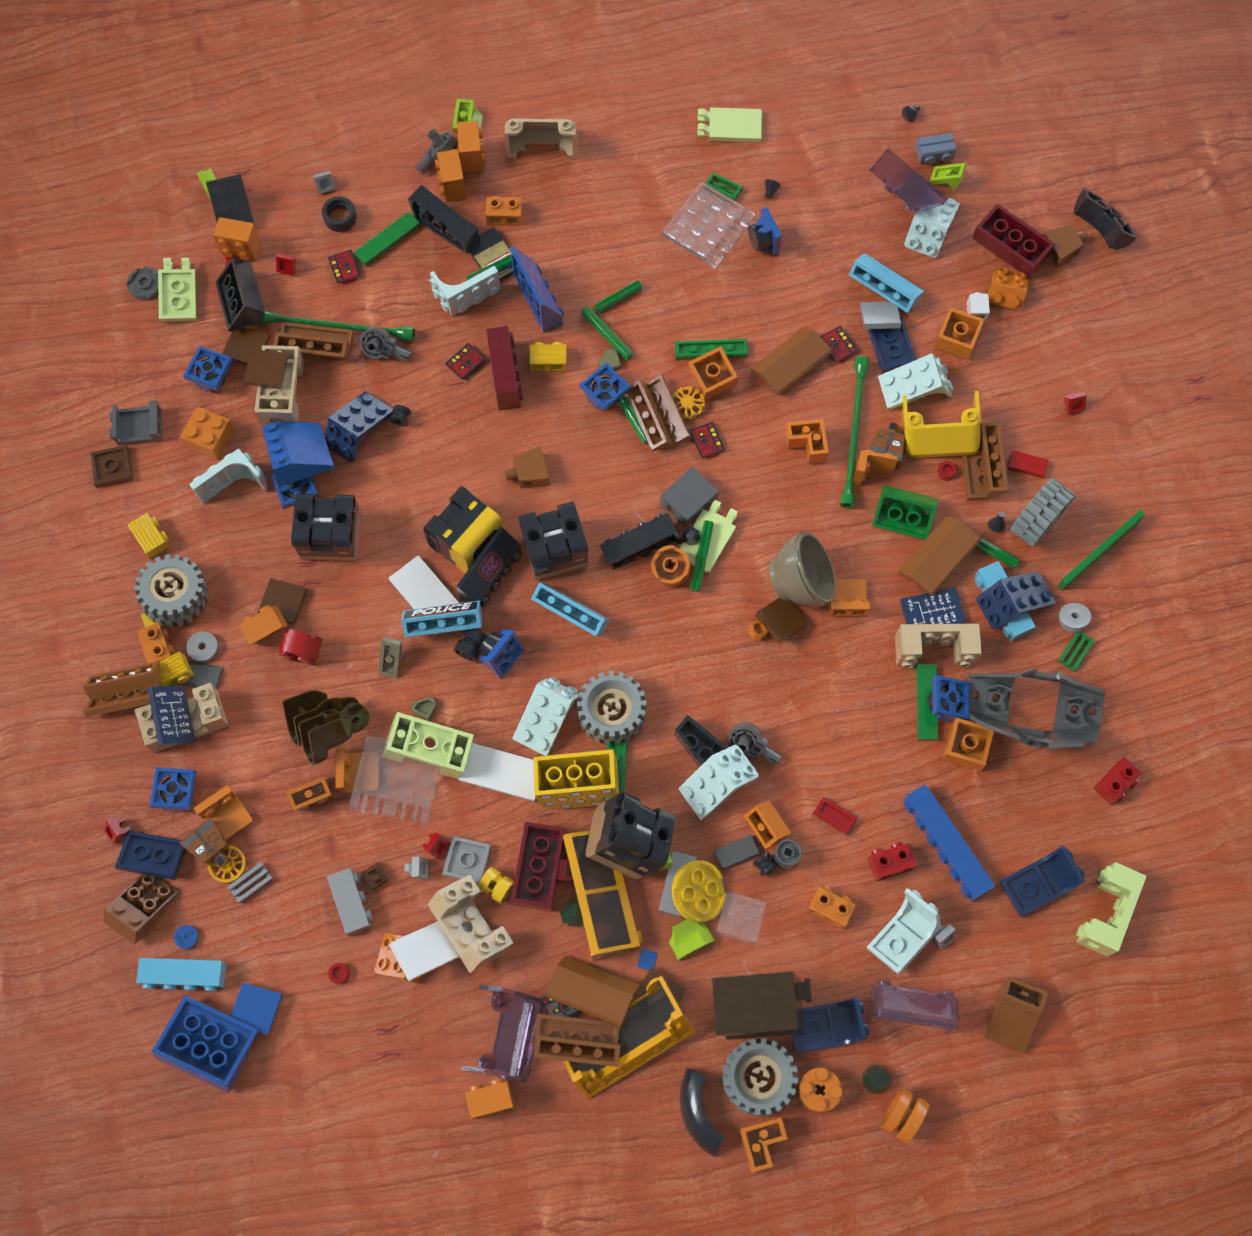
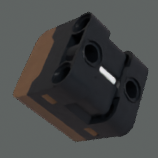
(326, 527)
(554, 541)
(630, 836)

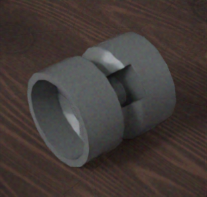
(787, 854)

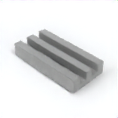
(235, 884)

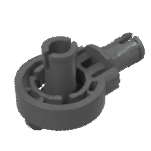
(440, 143)
(381, 345)
(752, 742)

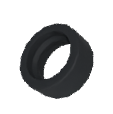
(338, 202)

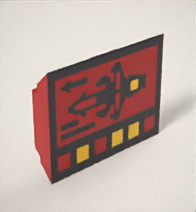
(344, 267)
(840, 344)
(465, 361)
(707, 440)

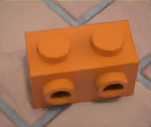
(504, 211)
(262, 625)
(155, 643)
(308, 793)
(767, 824)
(831, 907)

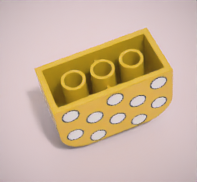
(575, 779)

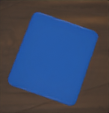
(647, 959)

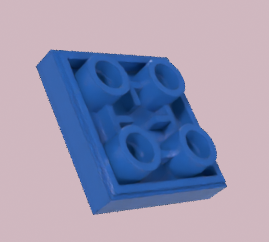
(256, 1007)

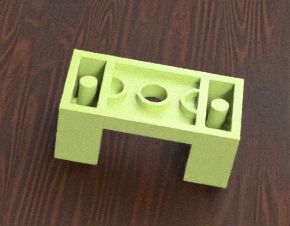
(408, 738)
(1108, 937)

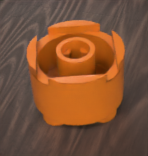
(681, 569)
(831, 1090)

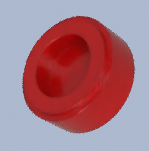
(946, 471)
(338, 973)

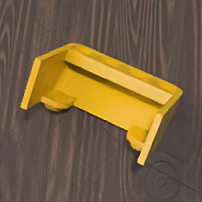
(942, 439)

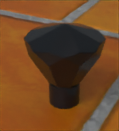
(910, 112)
(770, 186)
(997, 523)
(691, 536)

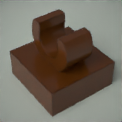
(375, 876)

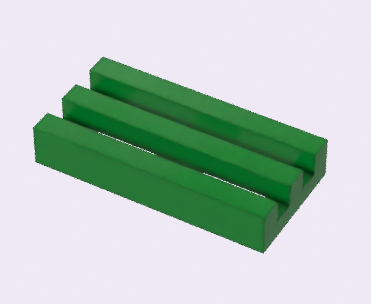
(722, 188)
(1084, 638)

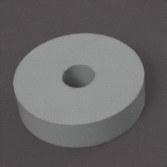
(1074, 610)
(199, 639)

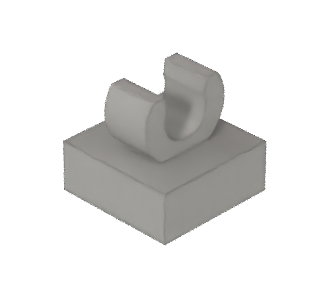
(324, 182)
(418, 868)
(945, 936)

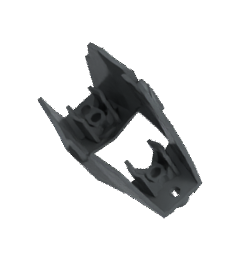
(1069, 727)

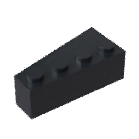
(443, 220)
(641, 541)
(697, 741)

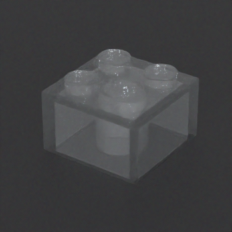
(741, 918)

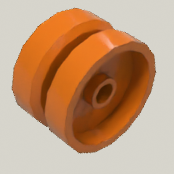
(905, 1116)

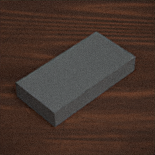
(736, 852)

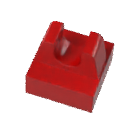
(286, 264)
(1075, 402)
(114, 831)
(436, 846)
(563, 872)

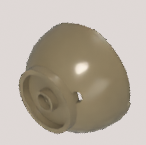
(803, 572)

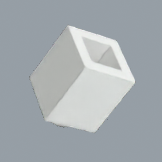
(978, 305)

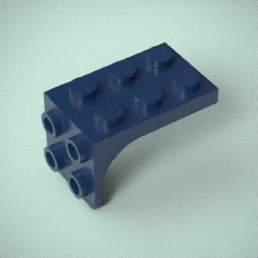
(353, 423)
(1014, 597)
(1042, 881)
(832, 1026)

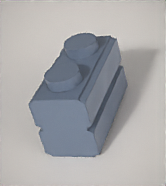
(935, 148)

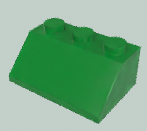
(905, 512)

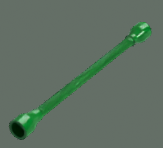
(405, 333)
(848, 497)

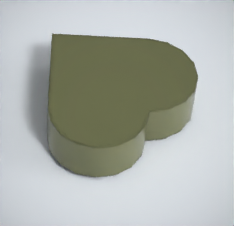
(611, 357)
(424, 708)

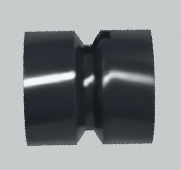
(469, 645)

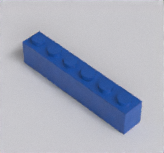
(948, 843)

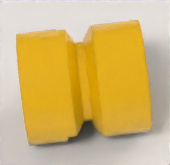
(502, 888)

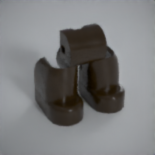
(322, 722)

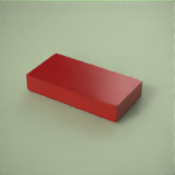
(1028, 464)
(834, 816)

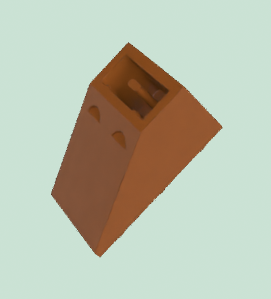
(139, 907)
(1015, 1014)

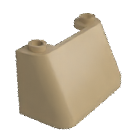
(540, 131)

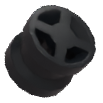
(400, 415)
(765, 864)

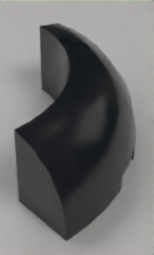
(1104, 220)
(693, 1113)

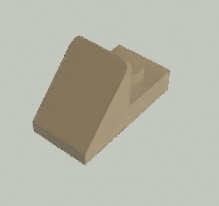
(390, 657)

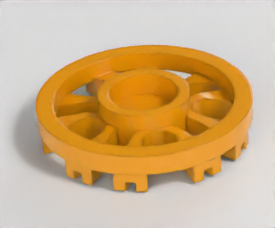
(688, 402)
(229, 867)

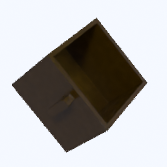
(760, 1005)

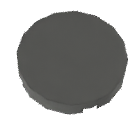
(143, 283)

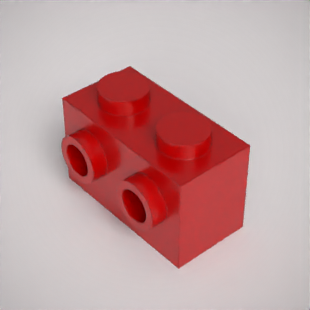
(1117, 781)
(891, 861)

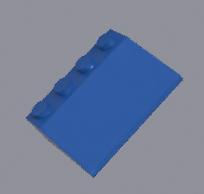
(536, 291)
(296, 450)
(205, 1044)

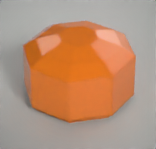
(757, 630)

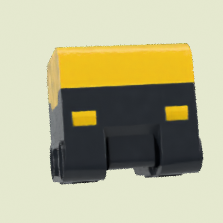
(462, 529)

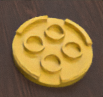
(698, 891)

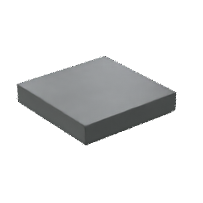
(880, 315)
(466, 858)

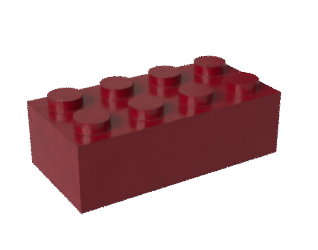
(1013, 240)
(504, 367)
(538, 866)

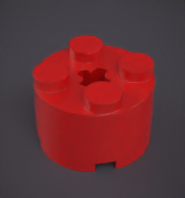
(299, 646)

